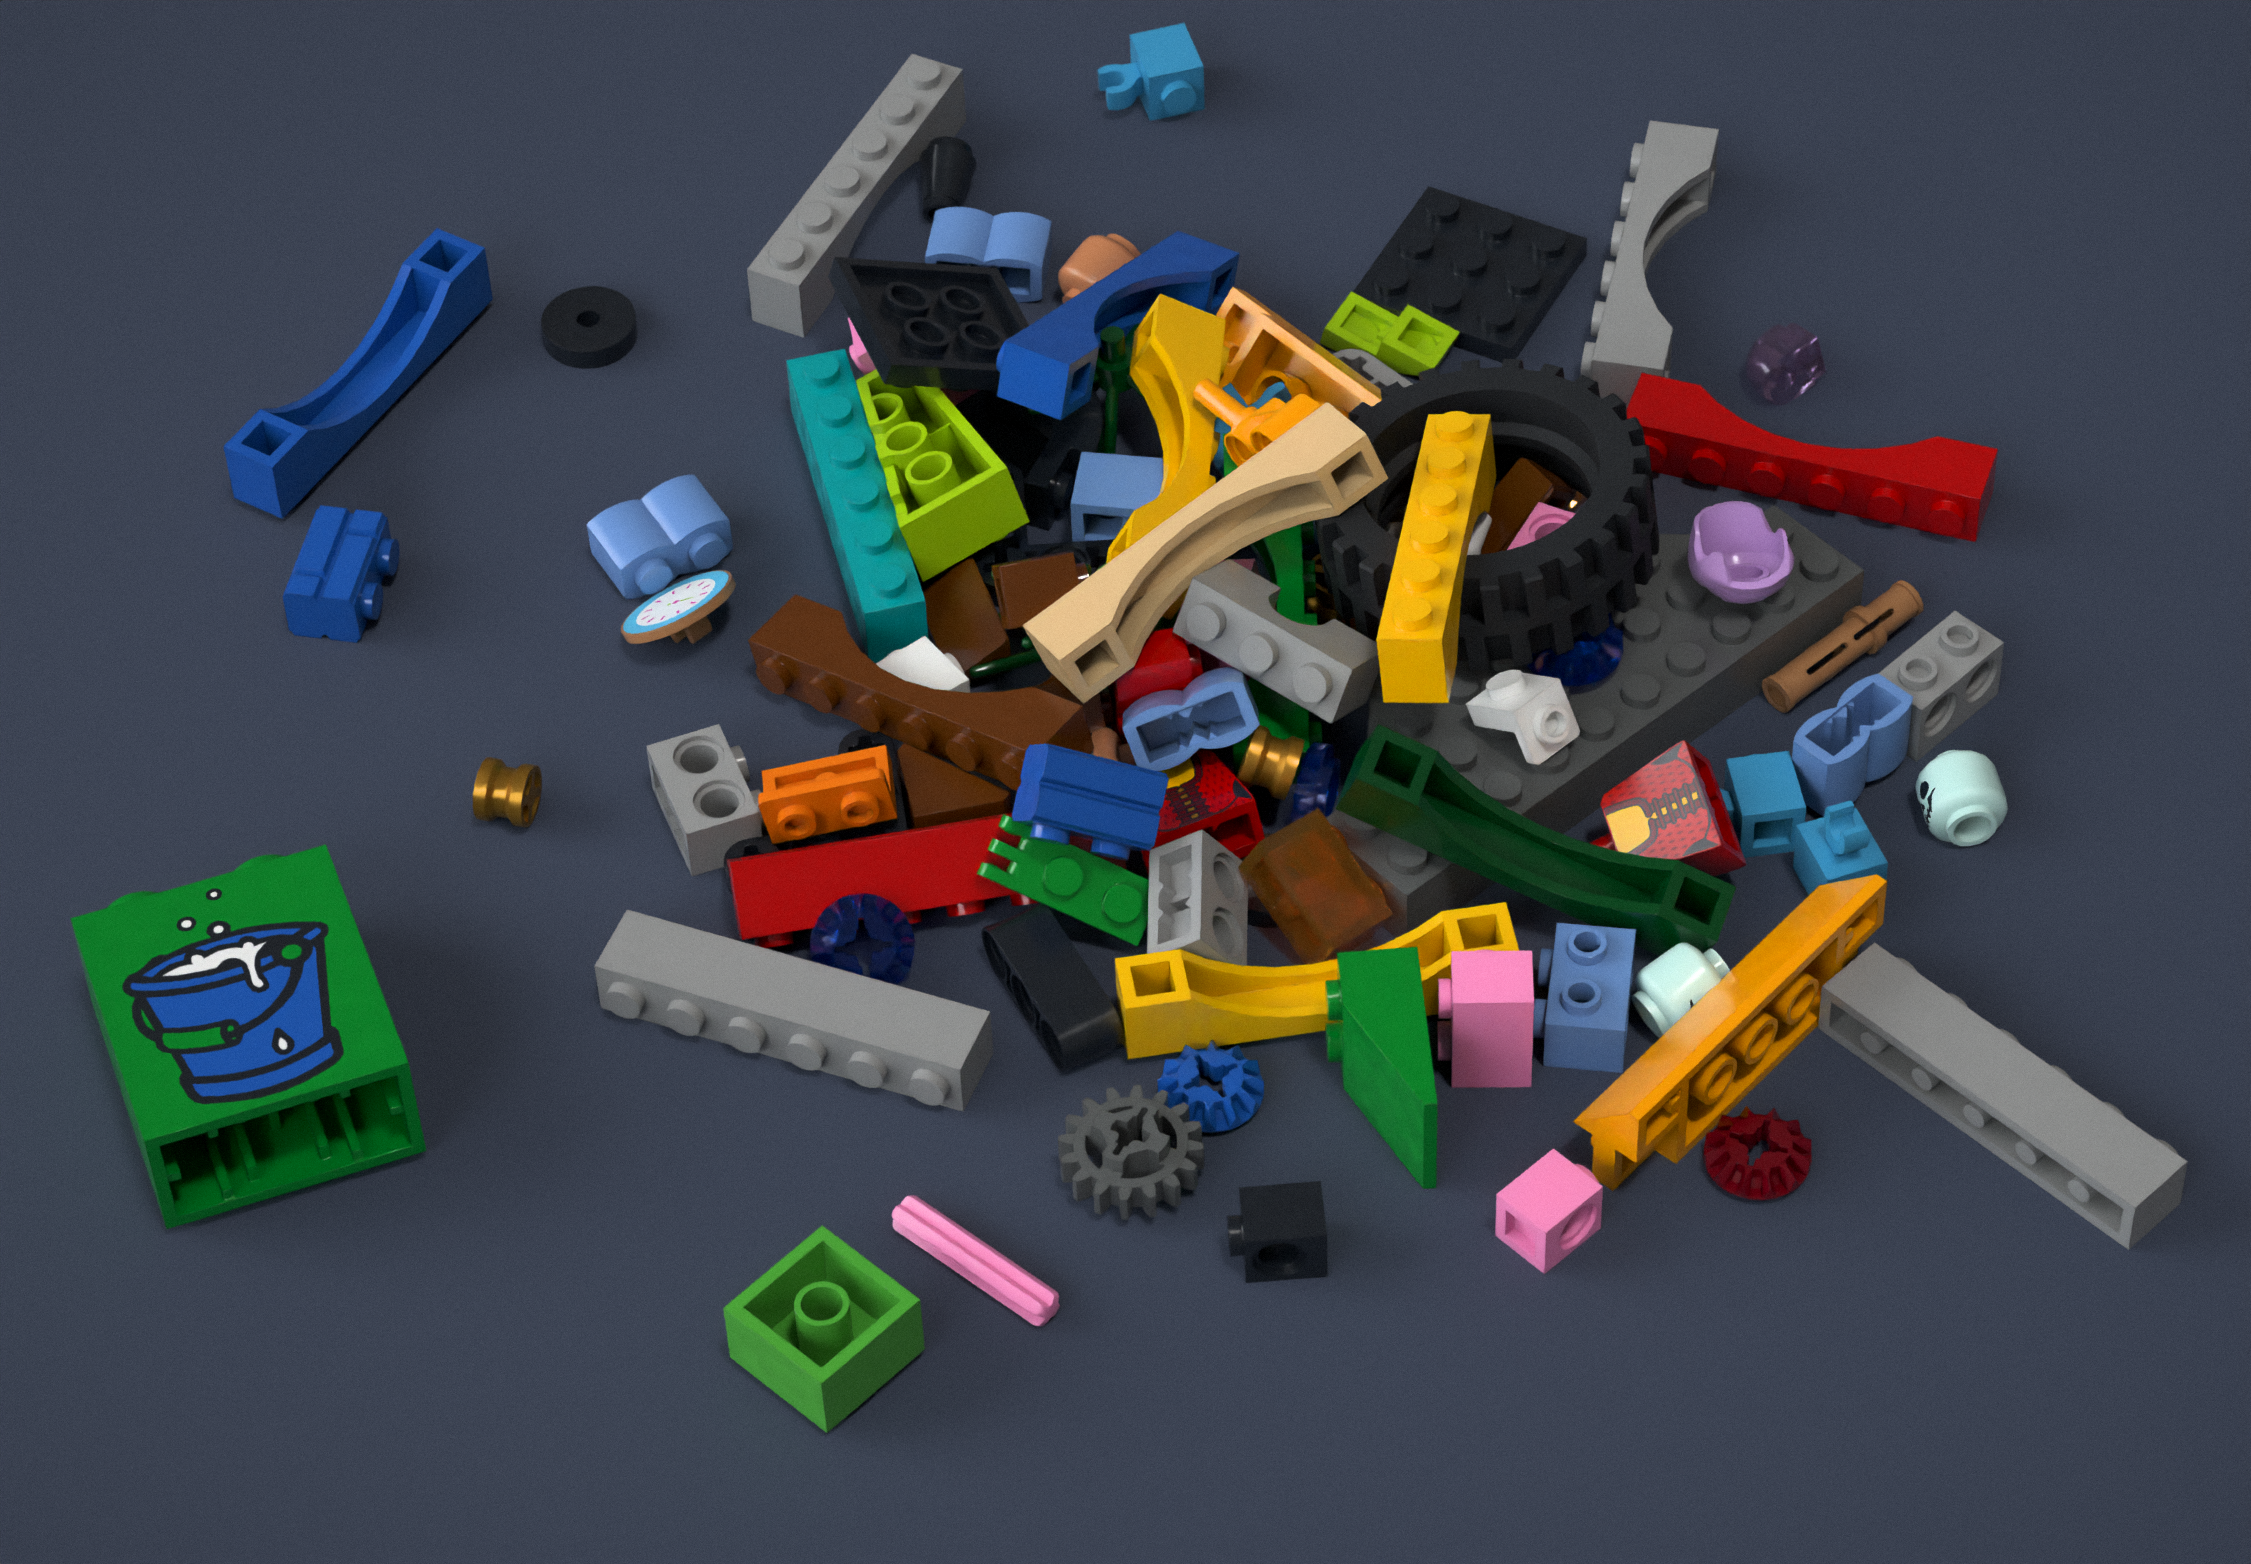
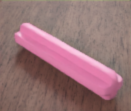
(975, 1260)

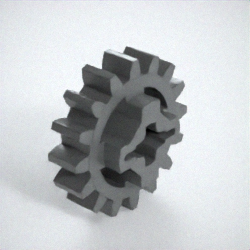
(1131, 1152)

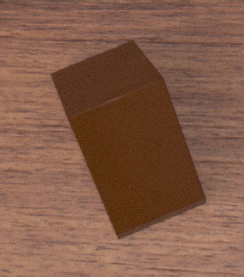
(943, 793)

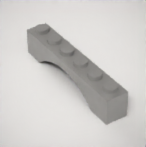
(1670, 189)
(792, 270)

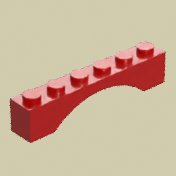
(1918, 485)

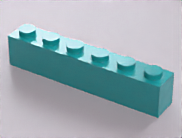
(856, 503)

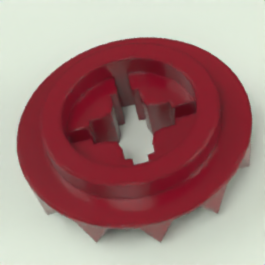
(1777, 1170)

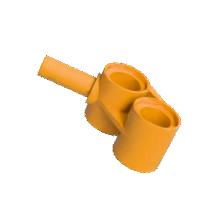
(1252, 427)

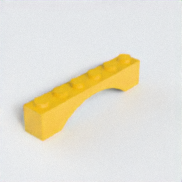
(1169, 357)
(1425, 587)
(1191, 999)

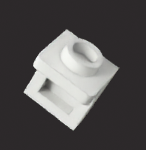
(1530, 708)

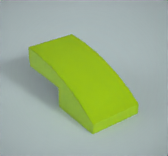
(1402, 343)

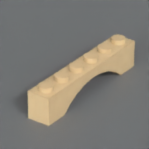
(1298, 478)

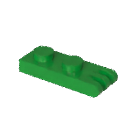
(1072, 883)

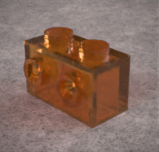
(1315, 889)

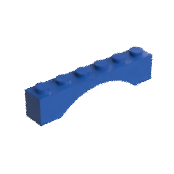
(1056, 357)
(293, 446)

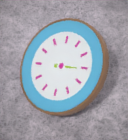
(680, 609)

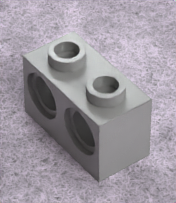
(1950, 678)
(704, 795)
(1197, 900)

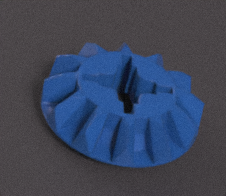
(1240, 1086)

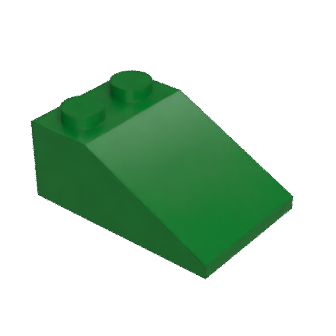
(1386, 1051)

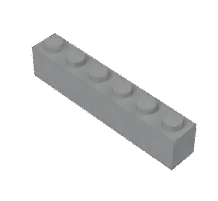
(795, 1010)
(2002, 1095)

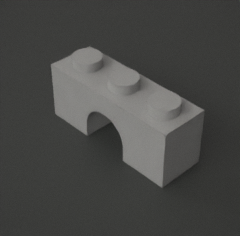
(1317, 667)

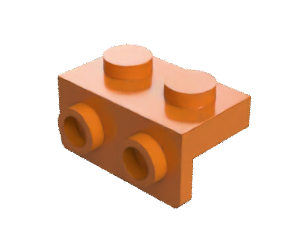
(828, 794)

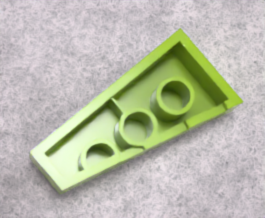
(940, 475)

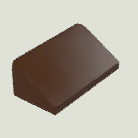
(1516, 499)
(965, 619)

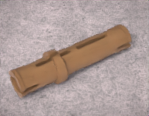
(1891, 609)

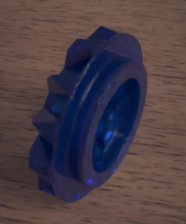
(1586, 663)
(1317, 782)
(883, 921)

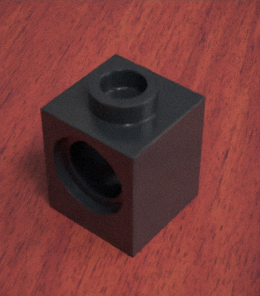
(1280, 1232)

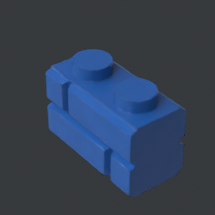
(340, 574)
(1089, 799)

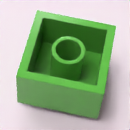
(824, 1328)

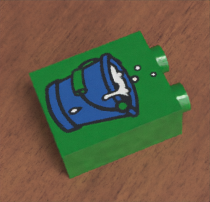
(248, 1035)

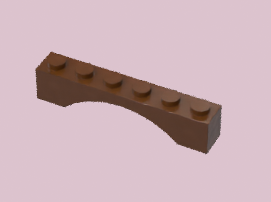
(816, 661)

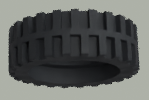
(1538, 591)

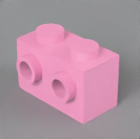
(1489, 1019)

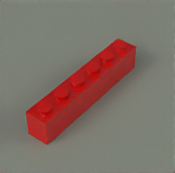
(908, 867)

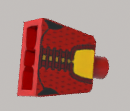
(1209, 798)
(1673, 813)

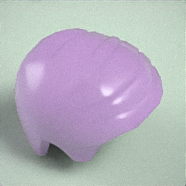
(1738, 553)

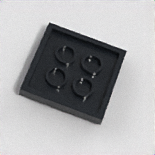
(1474, 271)
(929, 320)

